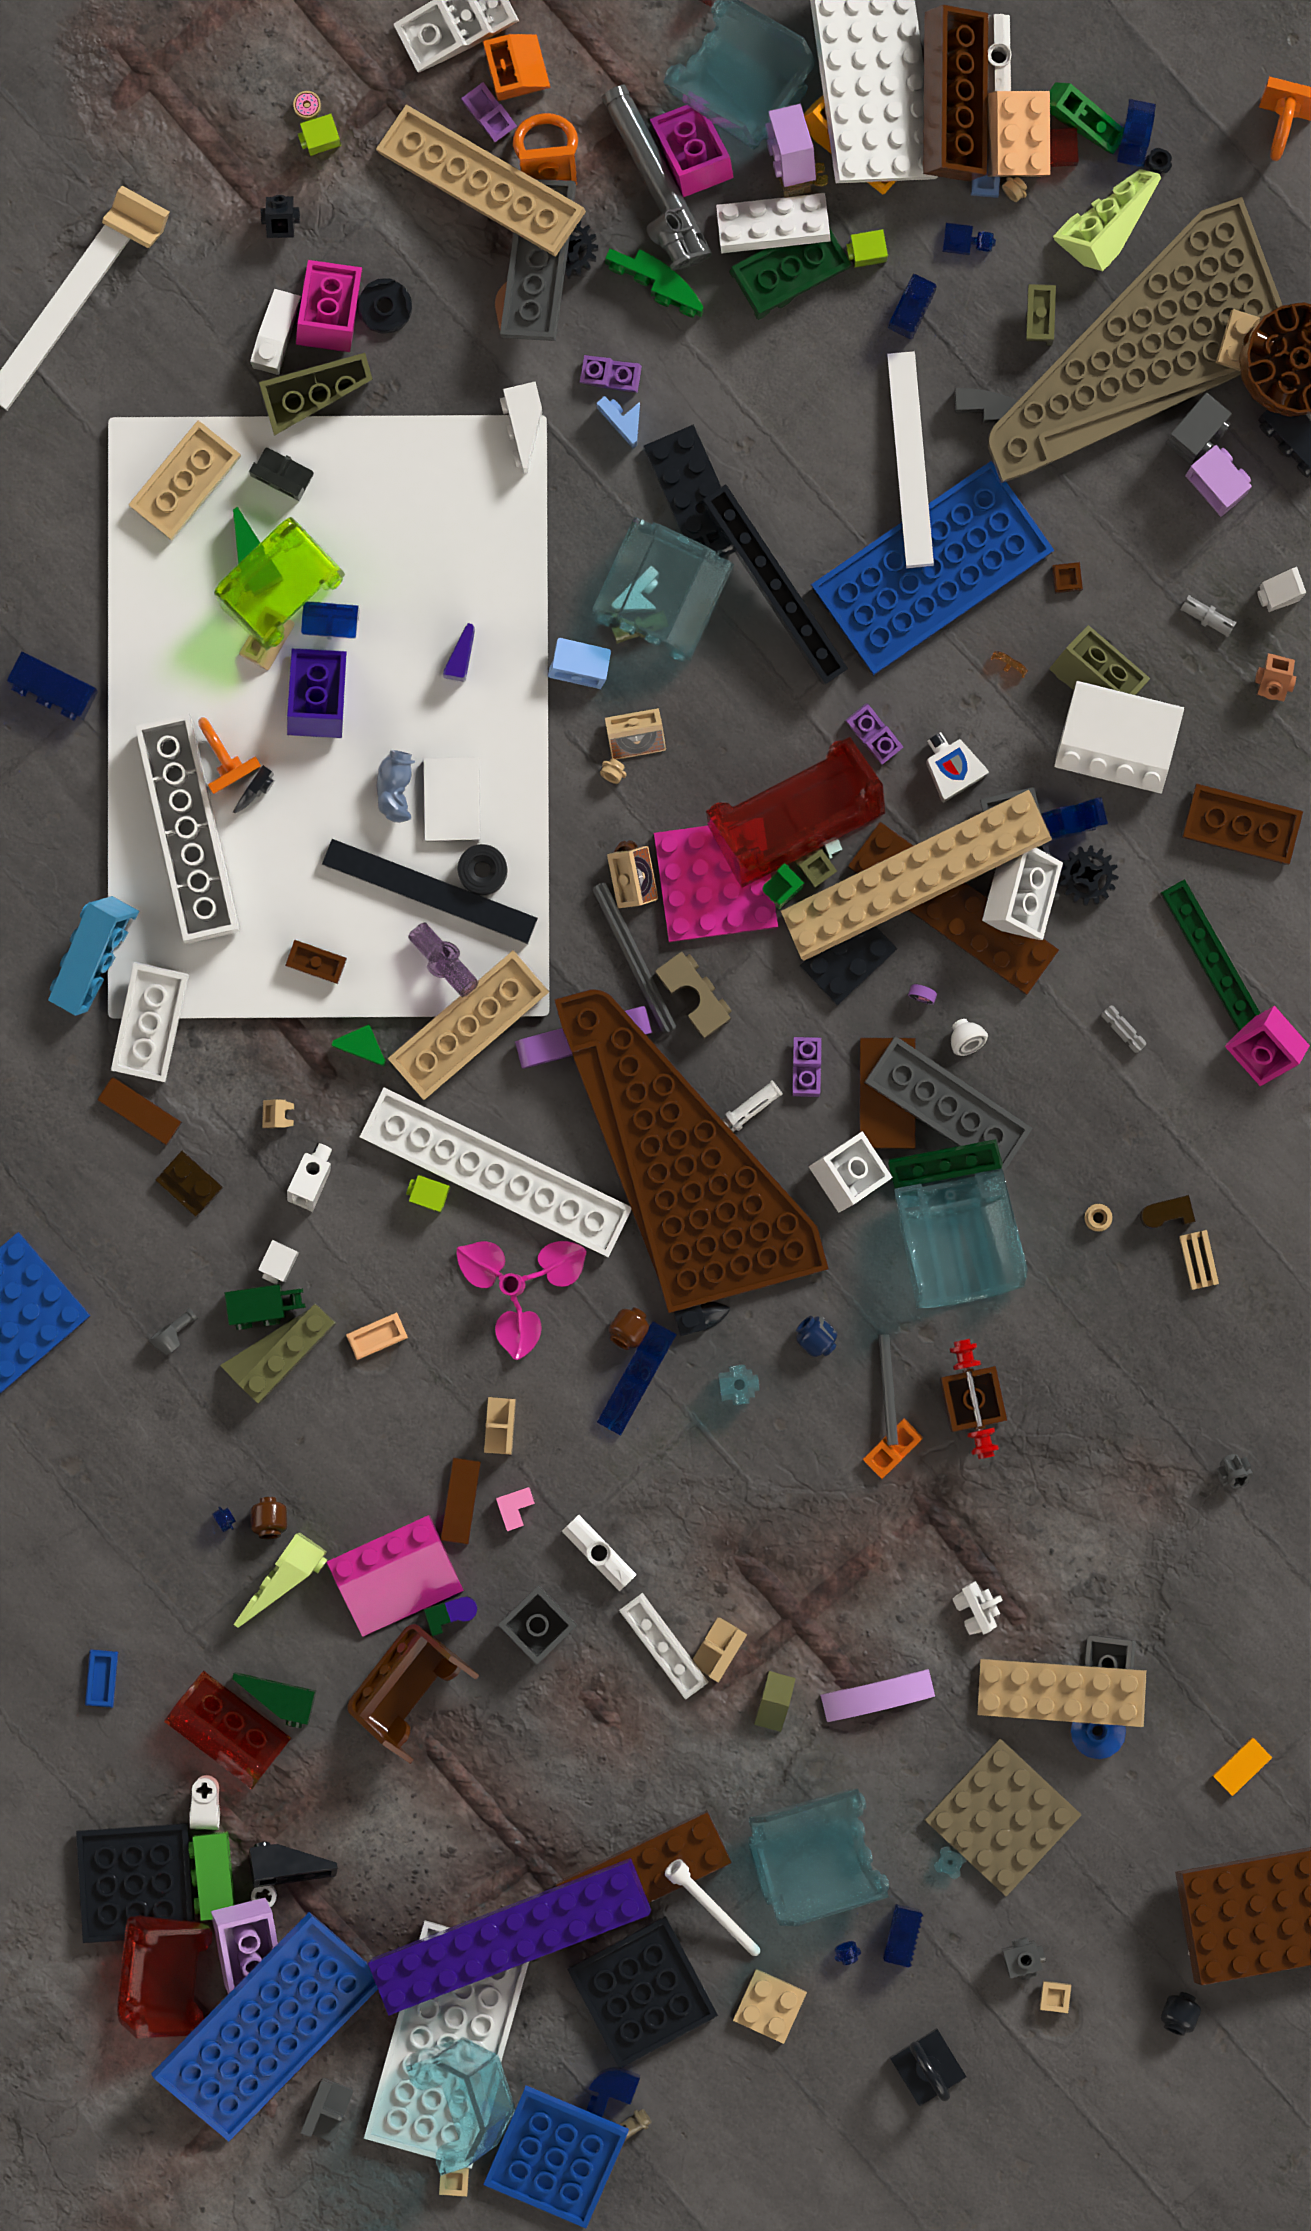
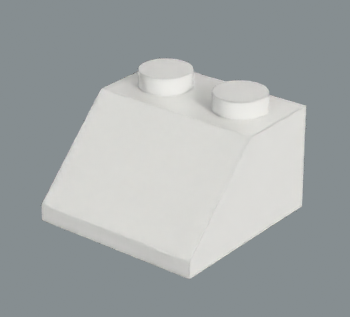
(850, 1172)

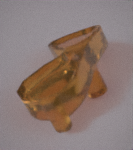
(1010, 662)

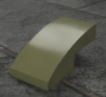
(816, 866)

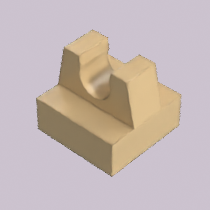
(275, 1113)

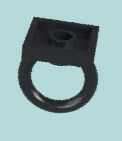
(928, 2068)

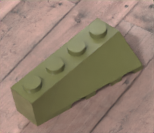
(309, 390)
(272, 1358)

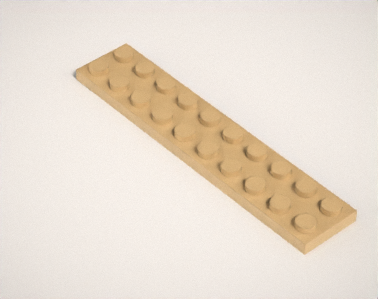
(916, 875)

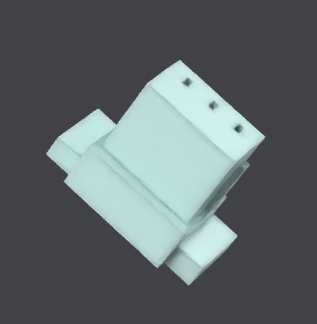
(832, 848)

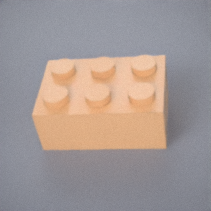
(1018, 133)

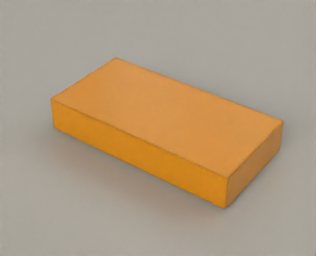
(1242, 1766)

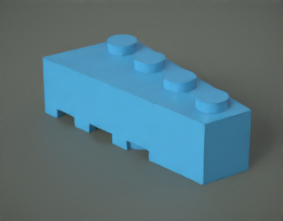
(90, 953)

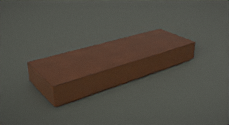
(139, 1111)
(460, 1500)

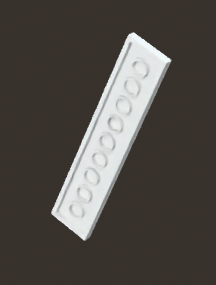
(496, 1172)

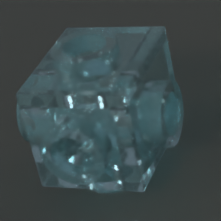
(727, 1381)

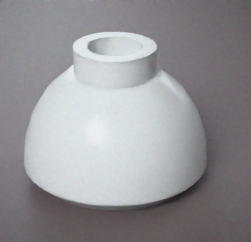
(967, 1037)

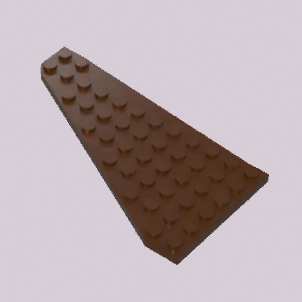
(695, 1189)

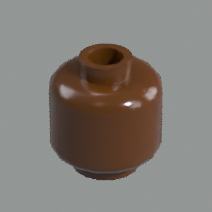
(628, 1328)
(268, 1518)

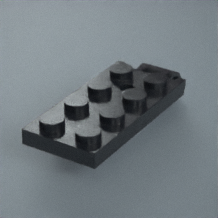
(685, 480)

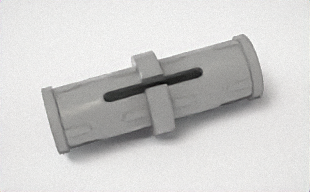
(1208, 616)

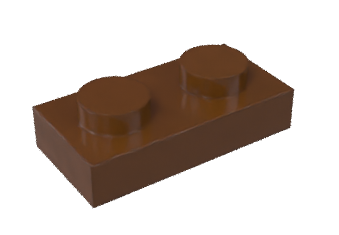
(316, 962)

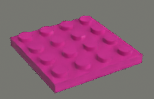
(702, 891)

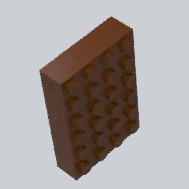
(1247, 1916)

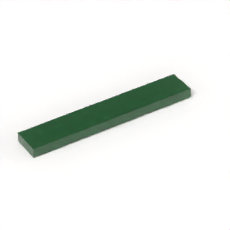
(1210, 954)

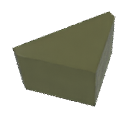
(775, 1701)

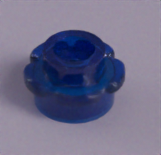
(224, 1519)
(847, 1953)

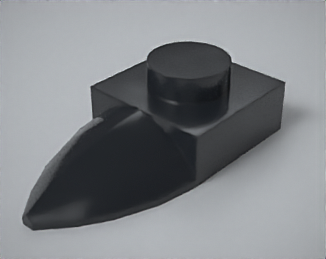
(261, 783)
(700, 1317)

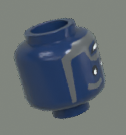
(816, 1336)

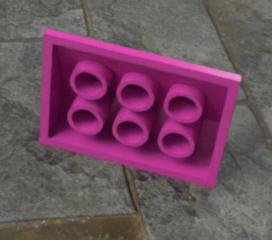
(395, 1575)

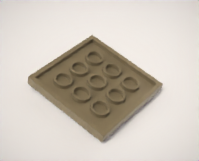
(1002, 1817)

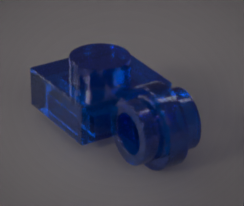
(959, 239)

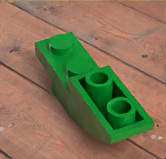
(667, 284)

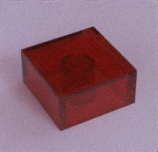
(1063, 147)

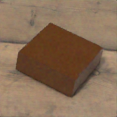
(1067, 577)

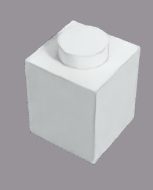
(277, 1262)

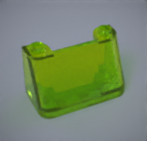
(276, 582)

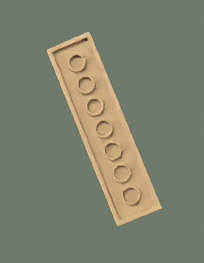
(481, 180)

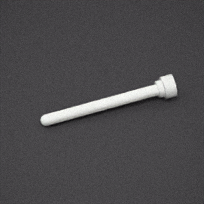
(679, 1874)

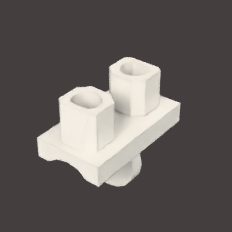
(982, 1606)

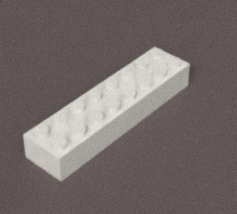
(187, 828)

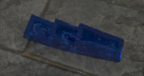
(636, 1378)

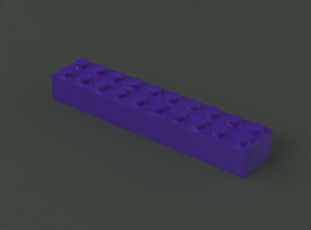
(509, 1936)

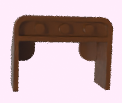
(400, 1683)

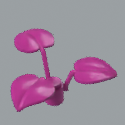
(481, 1265)

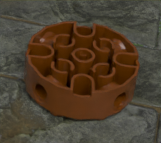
(1269, 363)

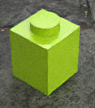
(319, 135)
(867, 248)
(428, 1193)

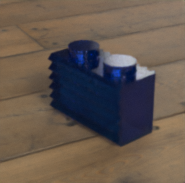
(912, 306)
(903, 1935)

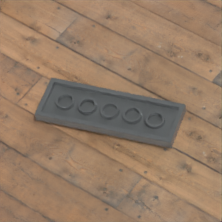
(535, 284)
(944, 1101)

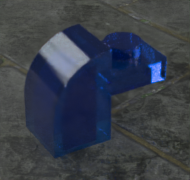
(1136, 132)
(1075, 819)
(612, 2083)

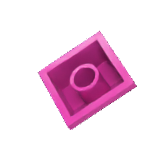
(1268, 1046)

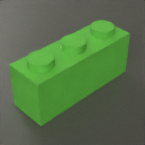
(212, 1873)

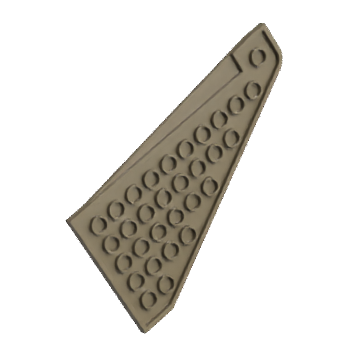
(1146, 347)

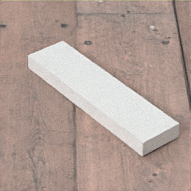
(663, 1646)

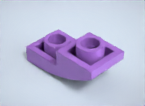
(610, 374)
(874, 733)
(806, 1067)

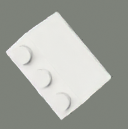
(1023, 894)

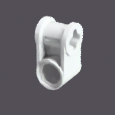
(205, 1809)

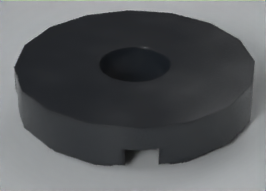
(396, 317)

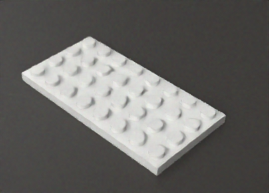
(872, 88)
(480, 2012)

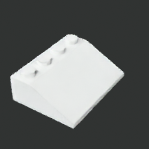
(1119, 737)

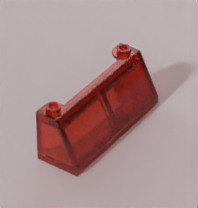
(798, 814)

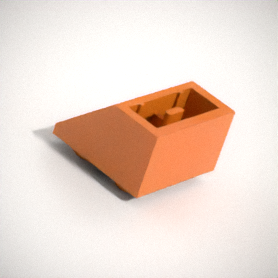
(516, 65)

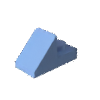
(625, 425)

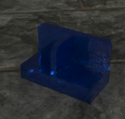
(330, 620)

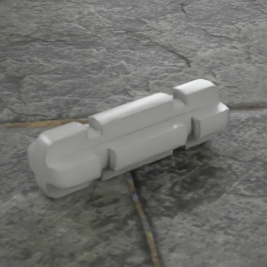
(1123, 1029)

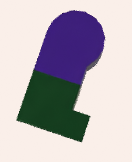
(457, 1609)

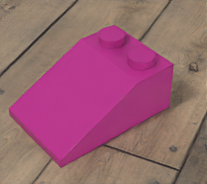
(692, 149)
(328, 306)

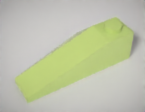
(1103, 230)
(291, 1568)

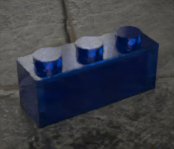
(51, 687)

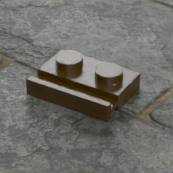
(189, 1183)

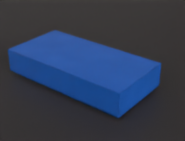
(101, 1678)

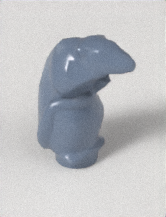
(392, 779)

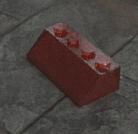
(227, 1729)

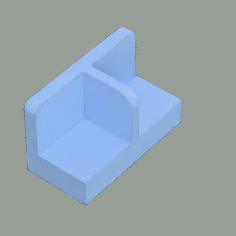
(580, 663)

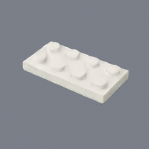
(773, 223)
(149, 1022)

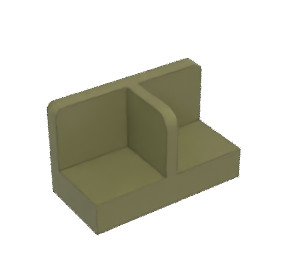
(1041, 313)

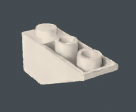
(525, 415)

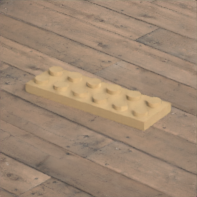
(468, 1025)
(1062, 1692)

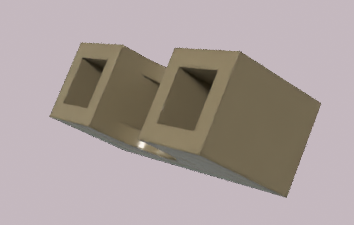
(681, 973)

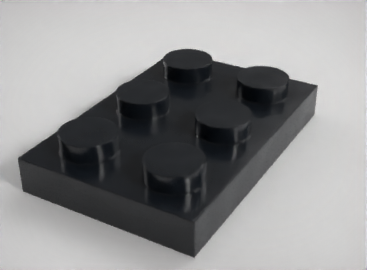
(849, 963)

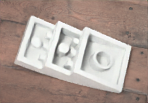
(451, 27)

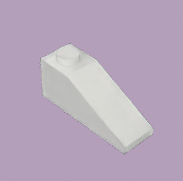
(275, 332)

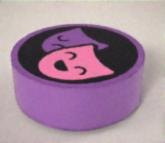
(922, 994)

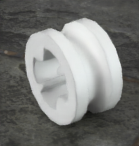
(272, 1892)

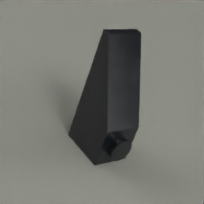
(283, 1865)

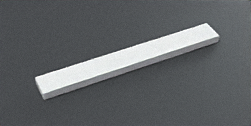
(59, 313)
(910, 459)

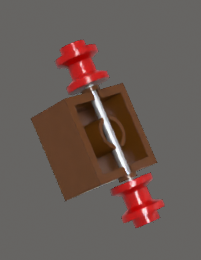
(973, 1399)

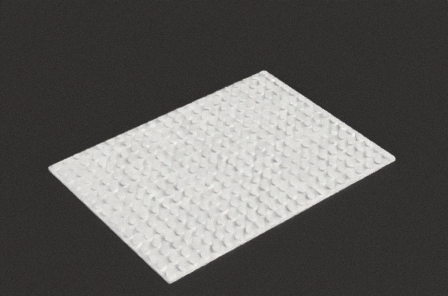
(429, 539)

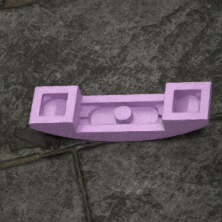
(877, 1696)

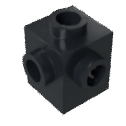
(280, 216)

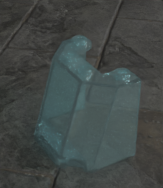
(743, 71)
(663, 588)
(815, 1858)
(474, 2093)

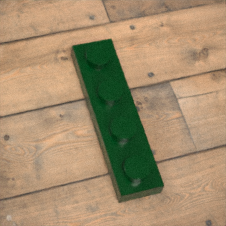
(945, 1163)

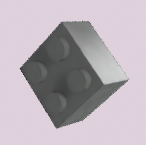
(1196, 431)
(537, 1624)

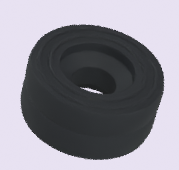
(475, 855)

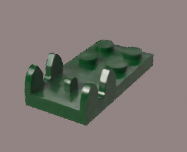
(785, 272)

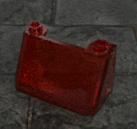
(160, 1976)

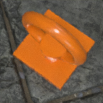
(1288, 101)
(551, 162)
(231, 769)

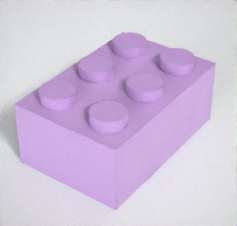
(243, 1938)

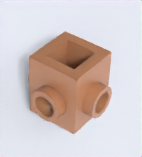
(1276, 677)

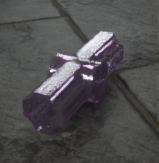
(443, 959)

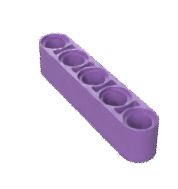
(554, 1045)

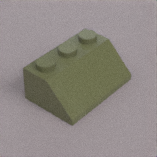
(1098, 663)

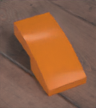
(885, 1458)

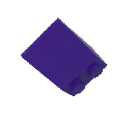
(316, 693)

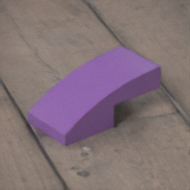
(488, 112)

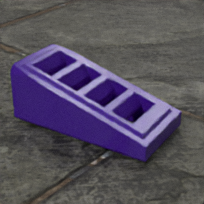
(459, 660)

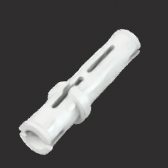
(752, 1106)

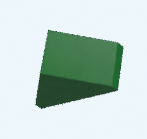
(361, 1044)

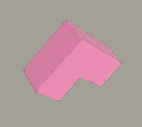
(510, 1505)

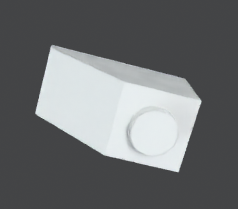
(1282, 590)

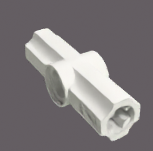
(999, 40)
(612, 1567)

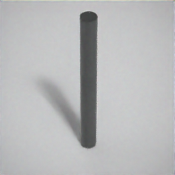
(888, 1390)

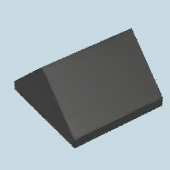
(1110, 1652)

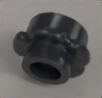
(1161, 154)

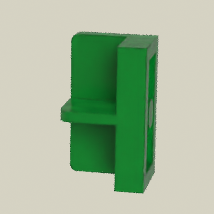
(783, 886)

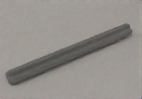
(634, 958)

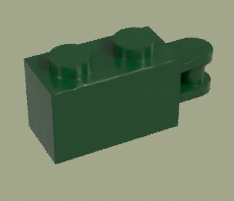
(260, 1305)

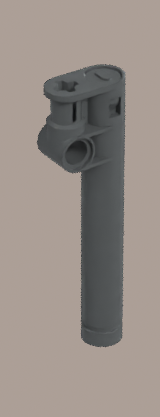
(676, 226)

